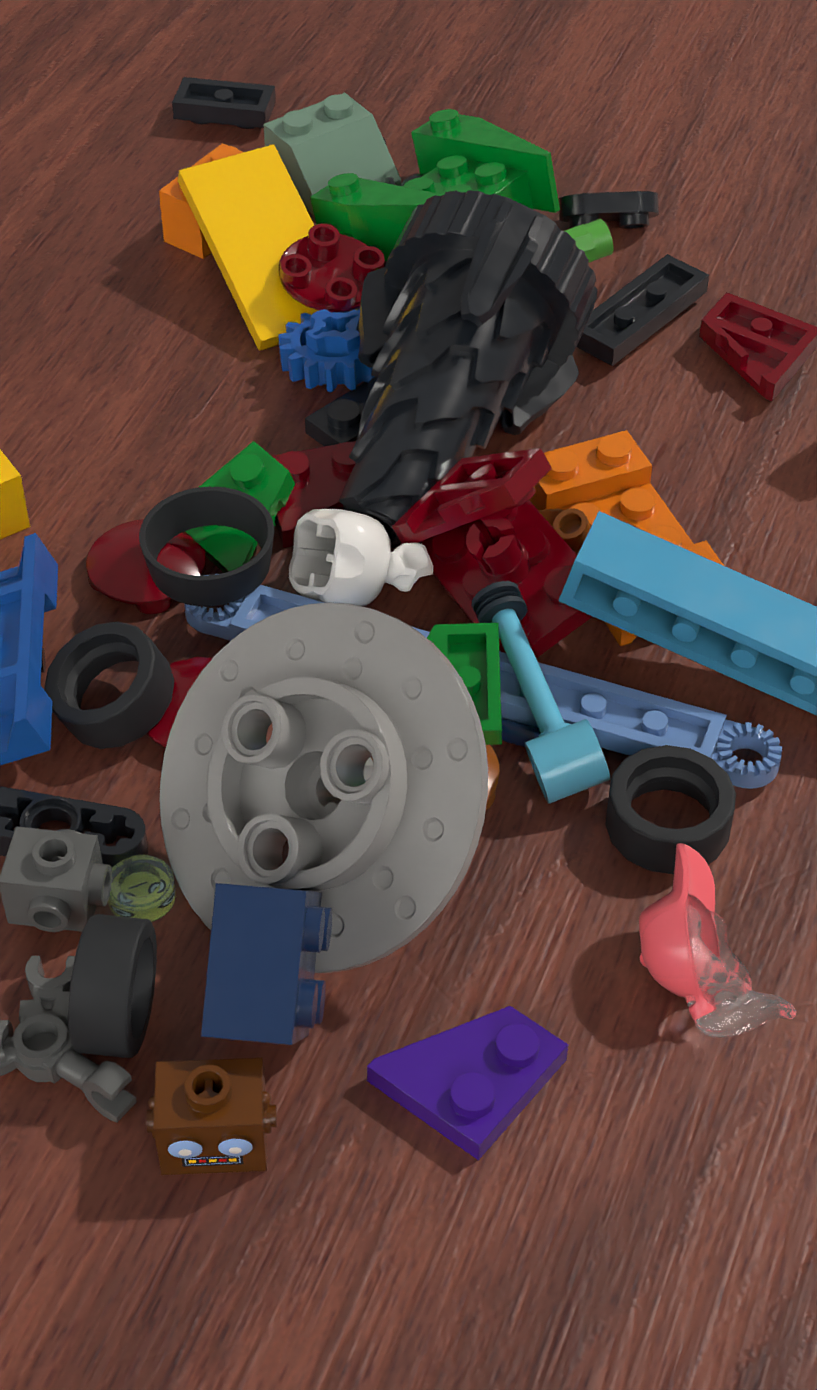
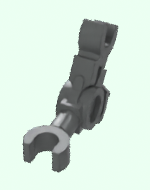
(44, 1048)

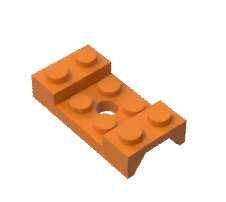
(615, 479)

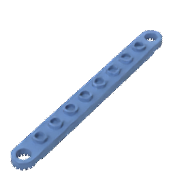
(619, 715)

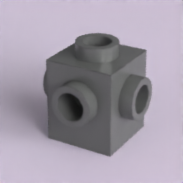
(53, 879)

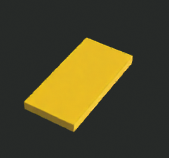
(248, 221)

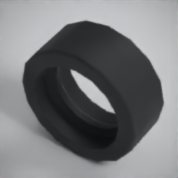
(134, 710)
(671, 770)
(112, 985)

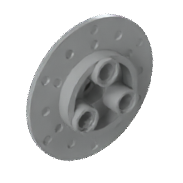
(370, 835)

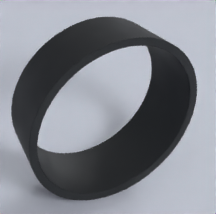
(205, 508)

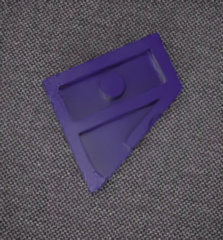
(472, 1076)

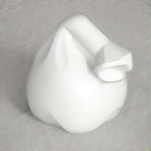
(350, 557)

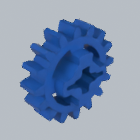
(324, 350)

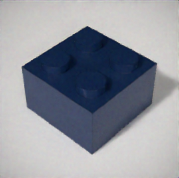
(265, 964)

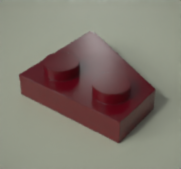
(472, 491)

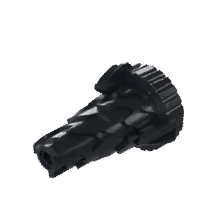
(462, 332)

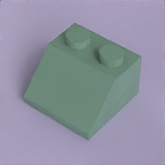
(330, 141)

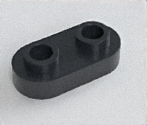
(629, 208)

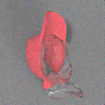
(691, 958)

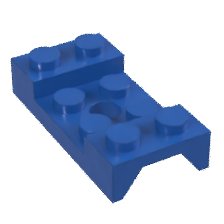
(24, 704)

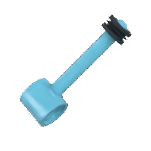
(564, 754)

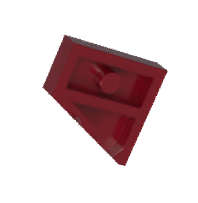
(758, 342)
(318, 480)

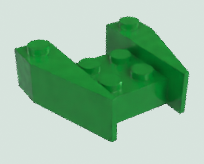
(453, 156)

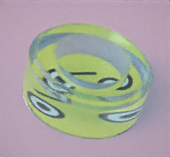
(142, 888)

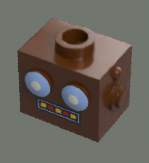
(211, 1116)

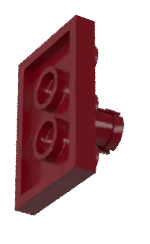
(515, 548)

